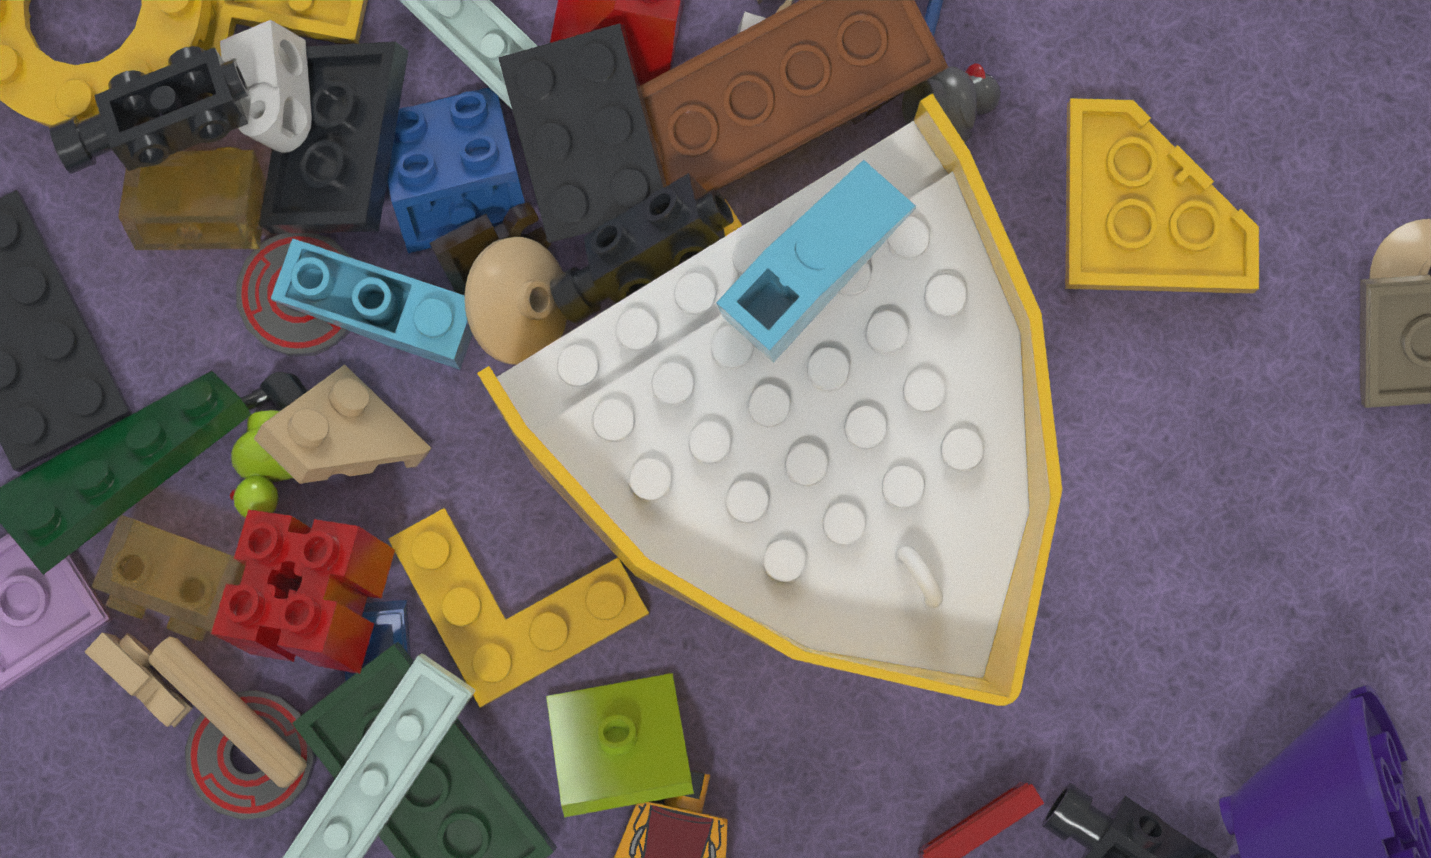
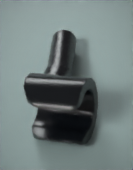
(278, 388)

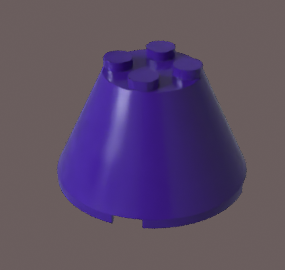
(1332, 792)

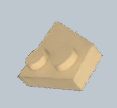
(339, 431)

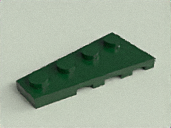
(101, 478)

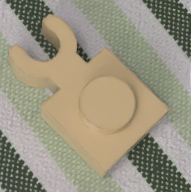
(129, 666)

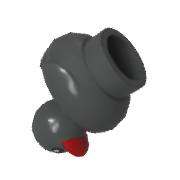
(959, 94)

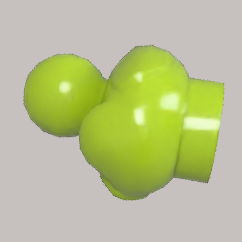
(257, 469)

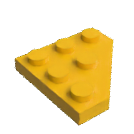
(1147, 211)

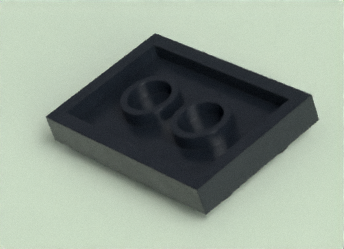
(583, 129)
(344, 163)

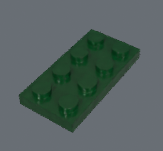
(458, 800)

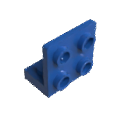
(451, 166)

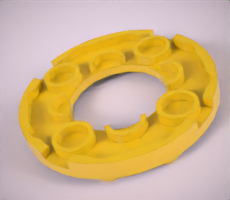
(57, 90)

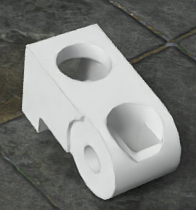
(277, 84)

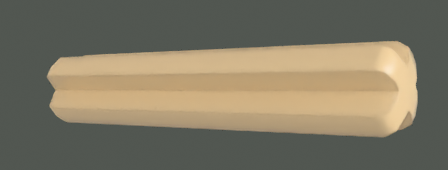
(227, 712)

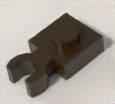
(462, 246)

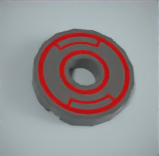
(271, 322)
(225, 786)

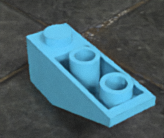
(814, 260)
(375, 303)

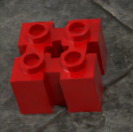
(303, 591)

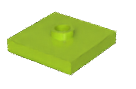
(618, 745)

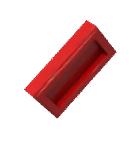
(984, 823)

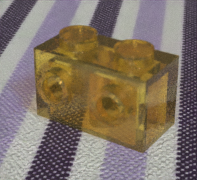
(195, 201)
(165, 574)

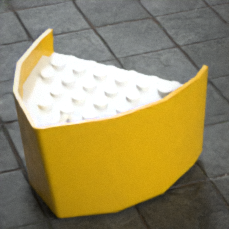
(867, 490)

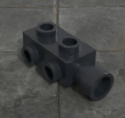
(157, 112)
(642, 246)
(1124, 833)

